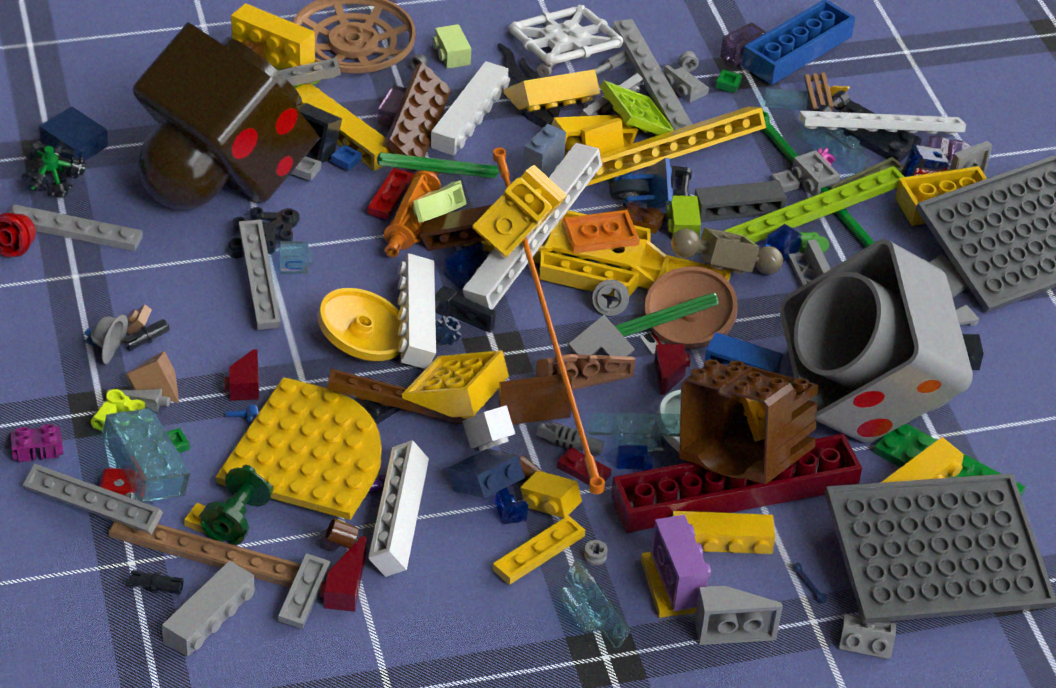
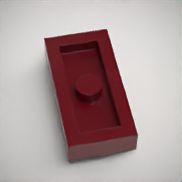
(573, 464)

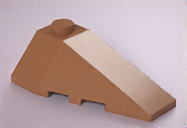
(589, 369)

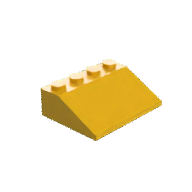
(458, 383)

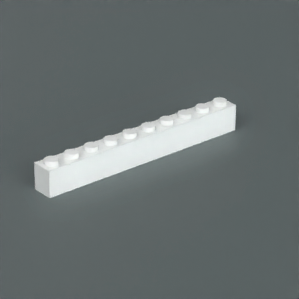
(499, 273)

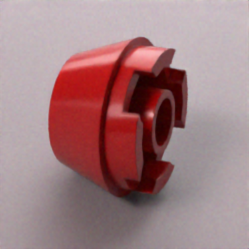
(16, 234)

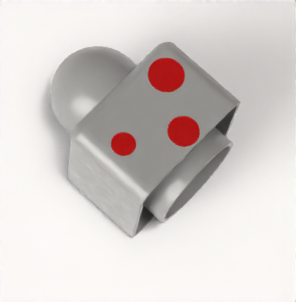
(877, 341)

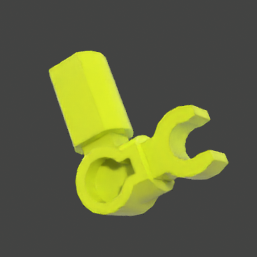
(115, 402)

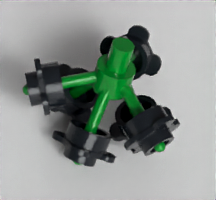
(49, 162)

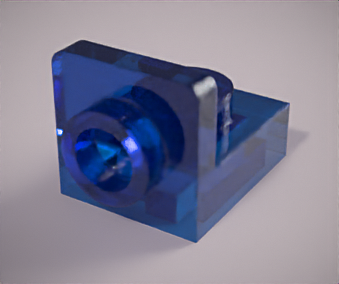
(510, 510)

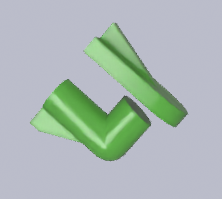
(822, 241)

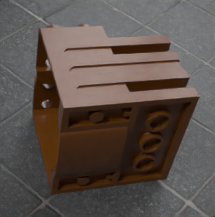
(718, 432)

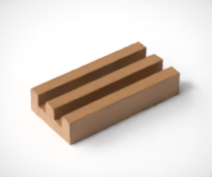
(816, 78)

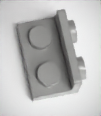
(685, 83)
(814, 172)
(867, 638)

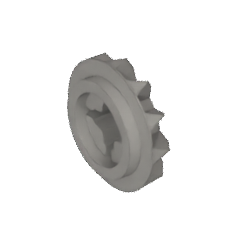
(615, 307)

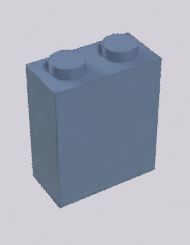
(545, 150)

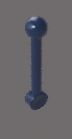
(821, 597)

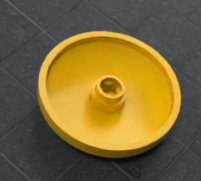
(360, 324)

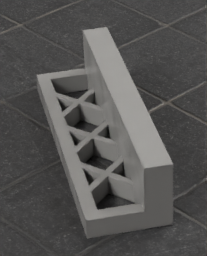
(816, 262)

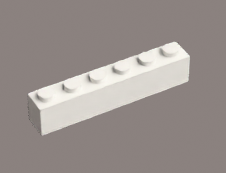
(469, 108)
(417, 311)
(398, 509)

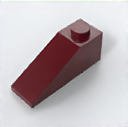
(344, 579)

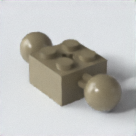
(727, 250)

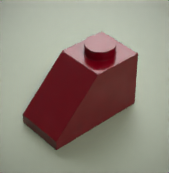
(670, 365)
(244, 378)

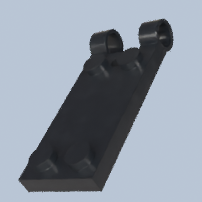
(881, 141)

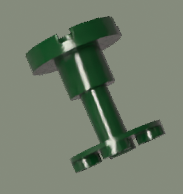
(226, 519)

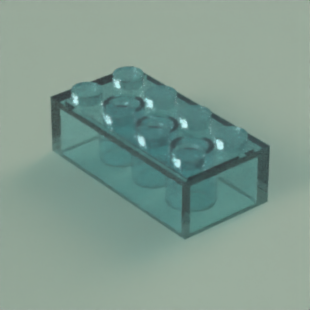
(145, 455)

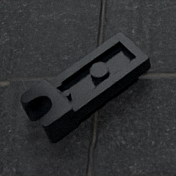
(464, 309)

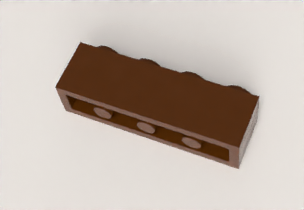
(452, 229)

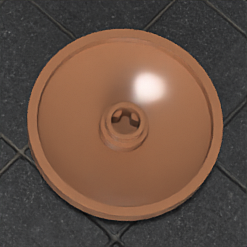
(686, 284)

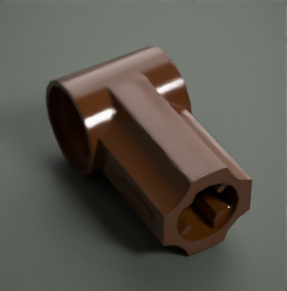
(338, 535)

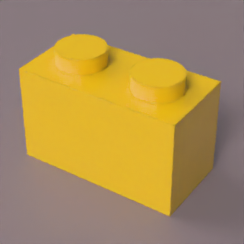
(551, 494)

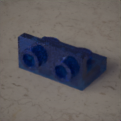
(463, 264)

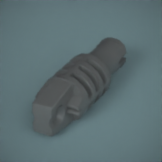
(567, 437)

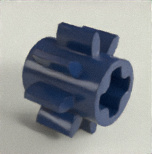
(447, 330)

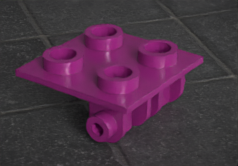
(46, 436)

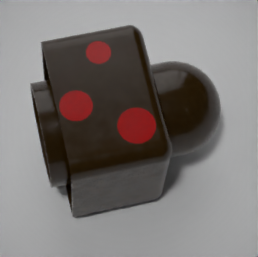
(218, 122)

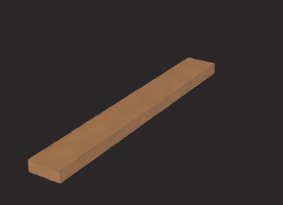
(209, 552)

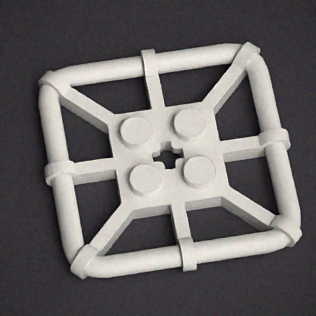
(565, 35)

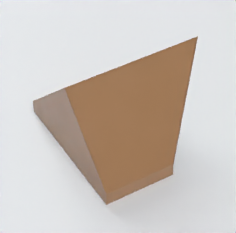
(155, 374)

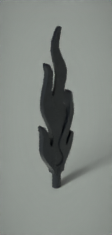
(542, 116)

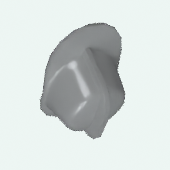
(109, 335)

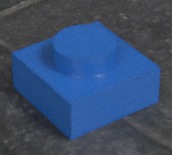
(346, 157)

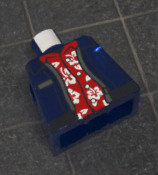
(925, 161)

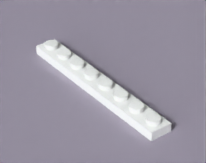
(889, 122)

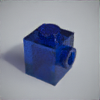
(785, 240)

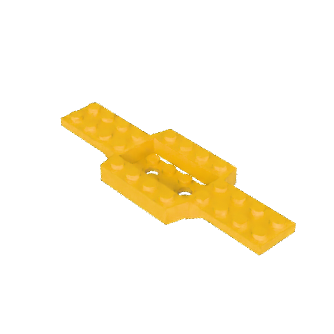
(644, 260)

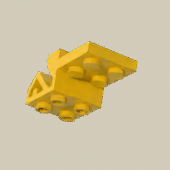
(519, 211)

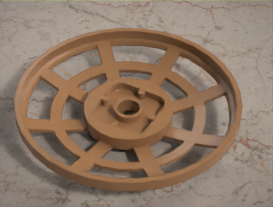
(365, 36)

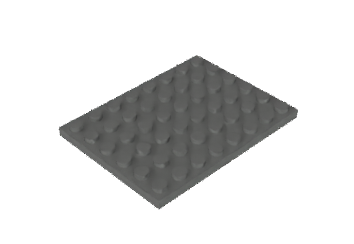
(1000, 233)
(939, 548)

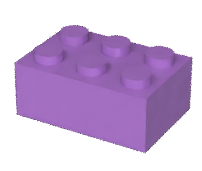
(679, 561)

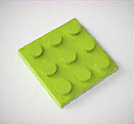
(636, 109)

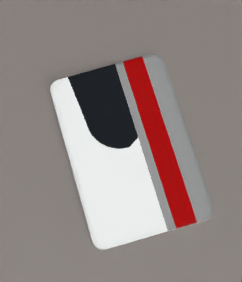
(651, 341)

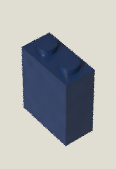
(73, 134)
(485, 473)

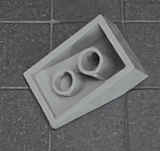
(735, 616)

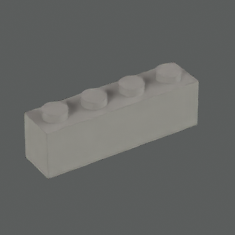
(208, 608)

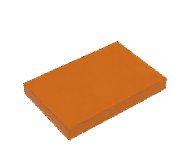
(600, 231)

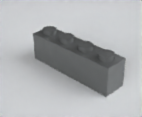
(740, 200)

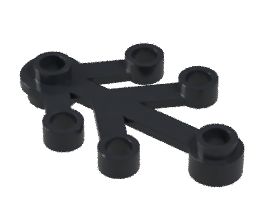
(286, 218)

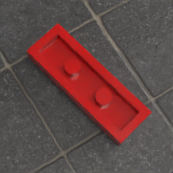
(390, 193)

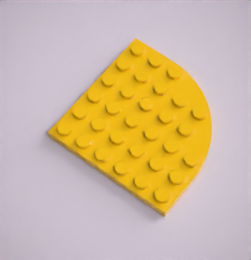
(311, 448)

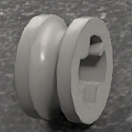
(684, 61)
(595, 559)

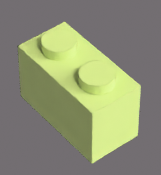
(452, 46)

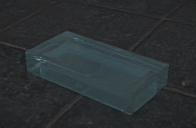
(786, 99)

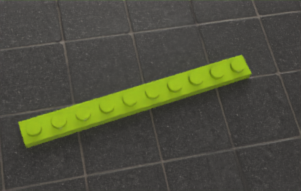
(820, 205)

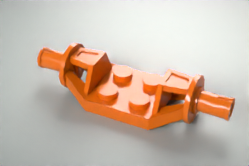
(405, 227)

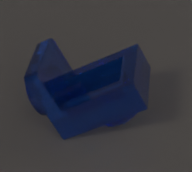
(634, 457)

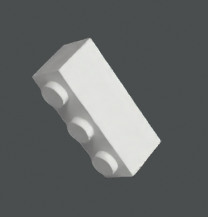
(489, 428)

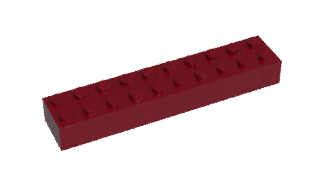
(692, 488)

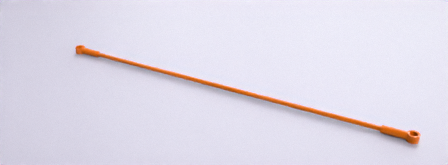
(596, 483)

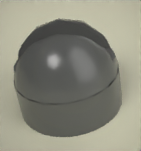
(417, 59)

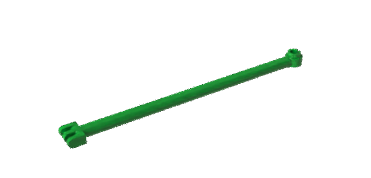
(790, 154)

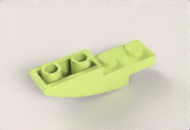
(439, 201)

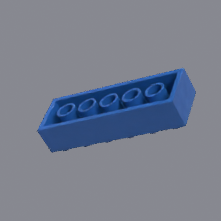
(798, 41)

